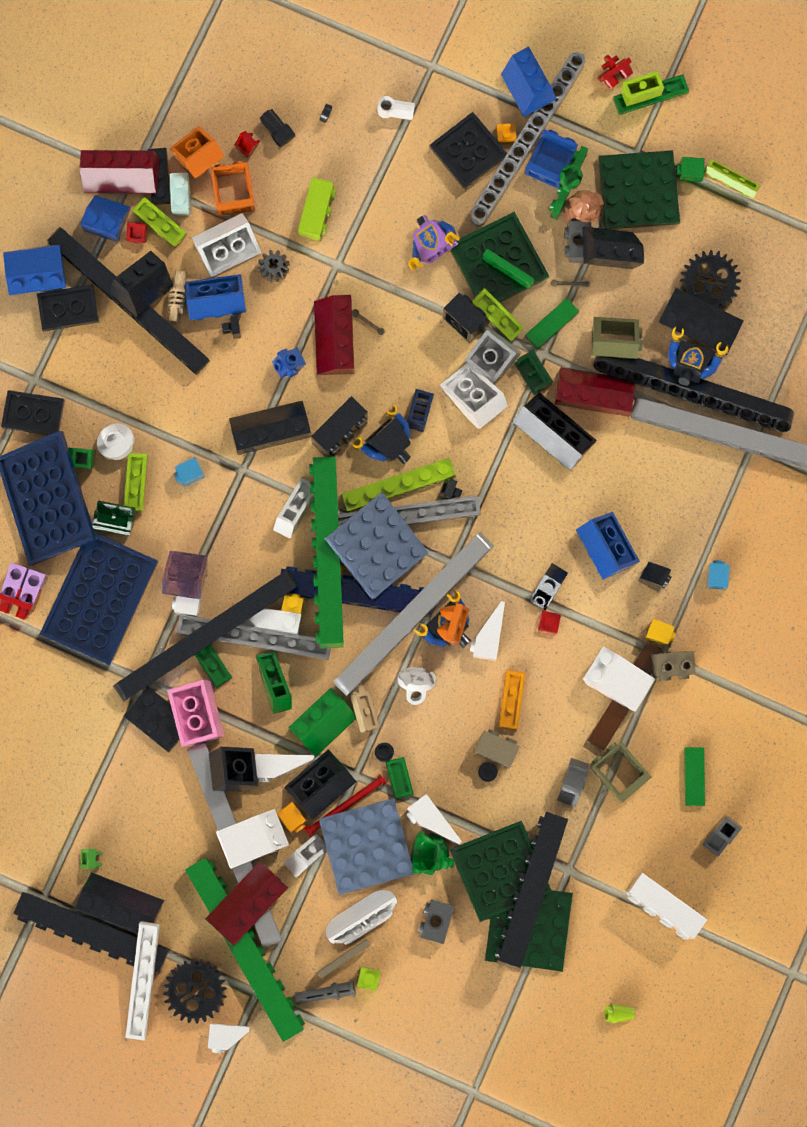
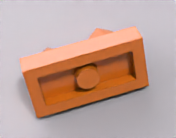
(457, 616)

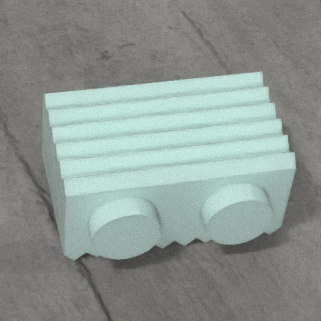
(180, 194)

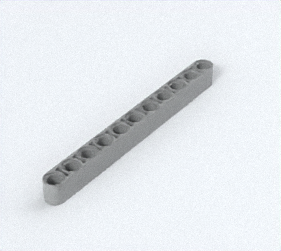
(523, 146)
(720, 432)
(413, 614)
(223, 818)

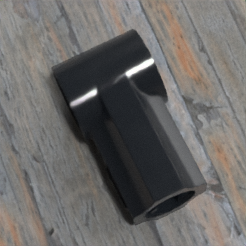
(279, 131)

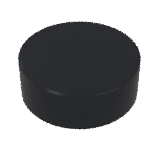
(326, 113)

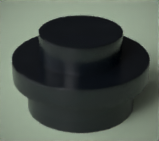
(384, 752)
(487, 772)

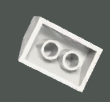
(226, 245)

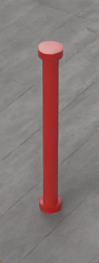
(348, 803)

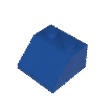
(105, 218)

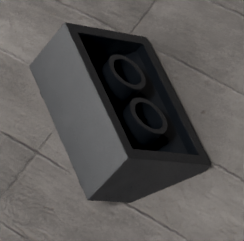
(612, 248)
(142, 283)
(320, 784)

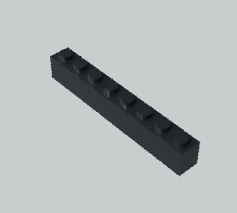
(532, 891)
(82, 929)

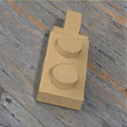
(364, 709)

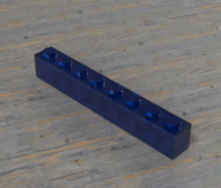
(391, 599)

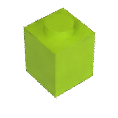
(368, 978)

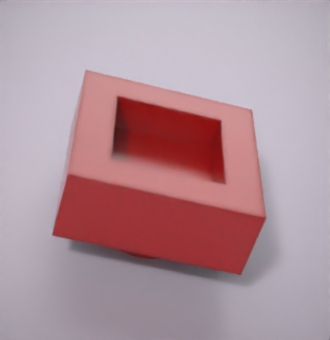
(136, 232)
(549, 622)

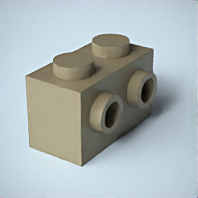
(673, 664)
(496, 748)

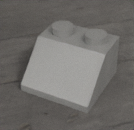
(492, 355)

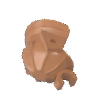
(583, 206)

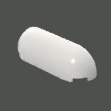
(361, 917)

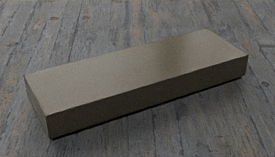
(343, 958)

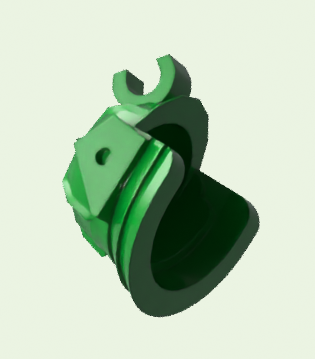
(429, 854)

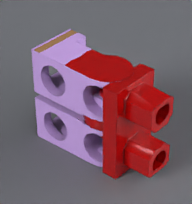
(22, 589)

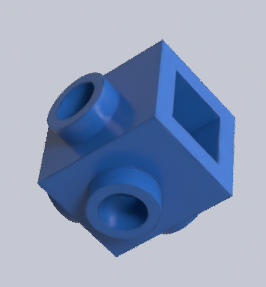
(288, 362)

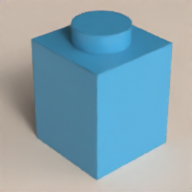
(188, 472)
(718, 575)

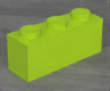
(317, 209)

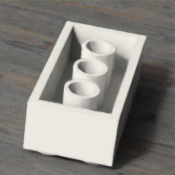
(666, 906)

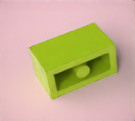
(642, 88)

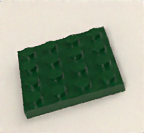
(639, 189)
(509, 241)
(492, 869)
(548, 937)

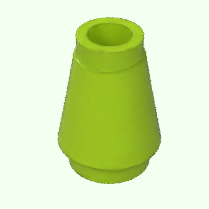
(618, 1013)

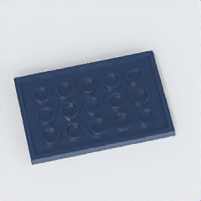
(46, 498)
(99, 598)

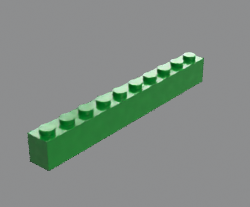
(327, 562)
(249, 956)

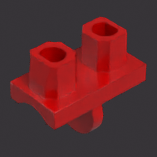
(622, 67)

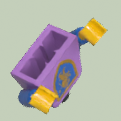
(431, 241)

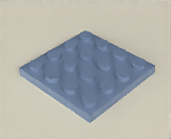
(376, 545)
(366, 846)

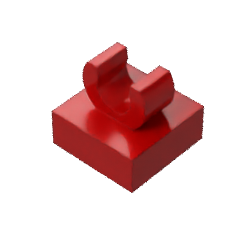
(246, 143)

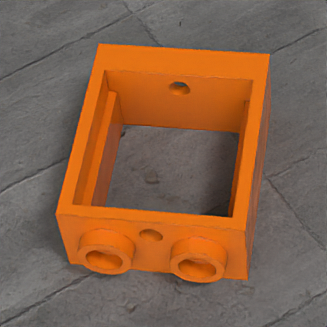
(238, 206)

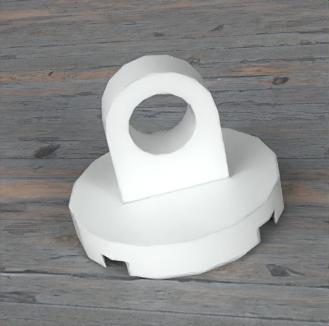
(115, 441)
(418, 680)

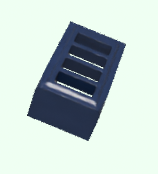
(415, 421)

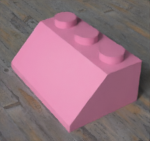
(195, 713)

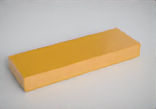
(511, 700)

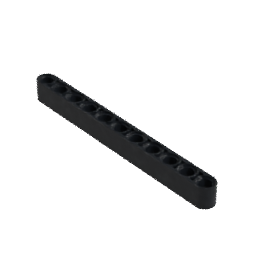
(148, 319)
(702, 393)
(205, 635)

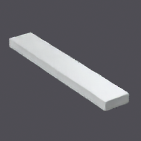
(142, 980)

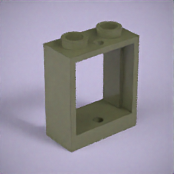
(613, 347)
(612, 749)

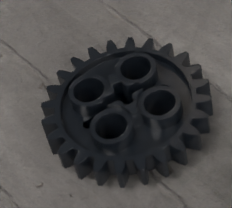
(714, 263)
(185, 976)

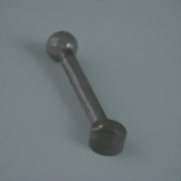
(554, 283)
(355, 313)

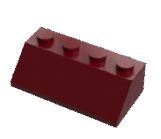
(119, 171)
(334, 335)
(594, 392)
(246, 903)

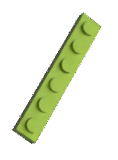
(399, 484)

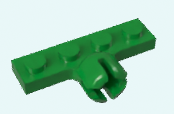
(570, 179)

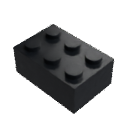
(340, 428)

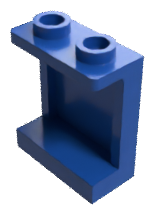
(550, 157)

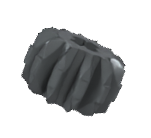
(266, 269)

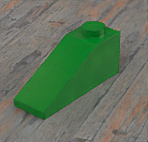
(274, 682)

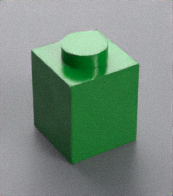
(690, 169)

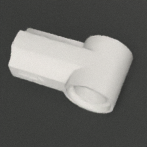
(397, 109)

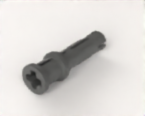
(334, 991)

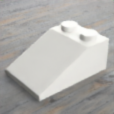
(474, 395)
(618, 679)
(428, 817)
(252, 838)

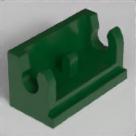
(533, 372)
(114, 518)

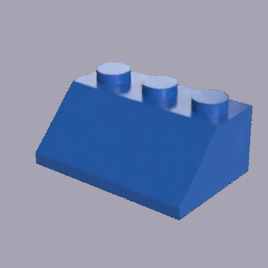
(527, 82)
(34, 269)
(215, 297)
(607, 545)

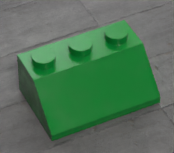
(323, 722)

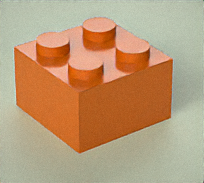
(197, 152)

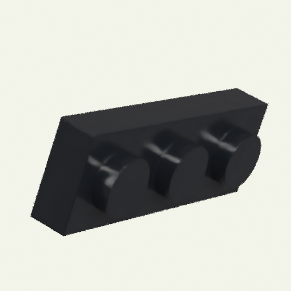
(163, 188)

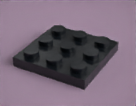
(468, 150)

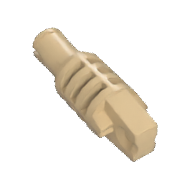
(177, 297)

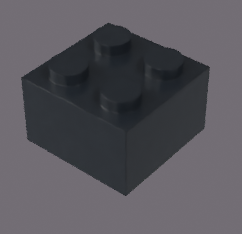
(464, 317)
(233, 769)

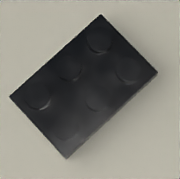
(67, 307)
(32, 413)
(154, 718)

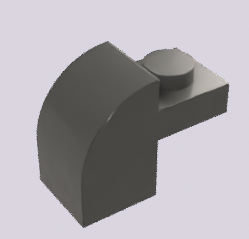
(573, 782)
(722, 835)

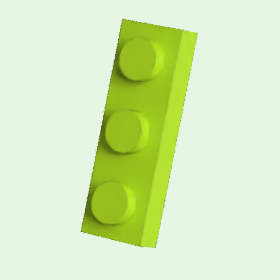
(732, 178)
(159, 222)
(498, 315)
(136, 481)

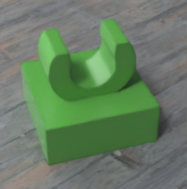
(88, 859)

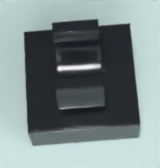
(232, 327)
(449, 490)

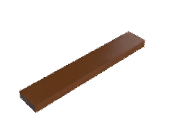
(616, 712)

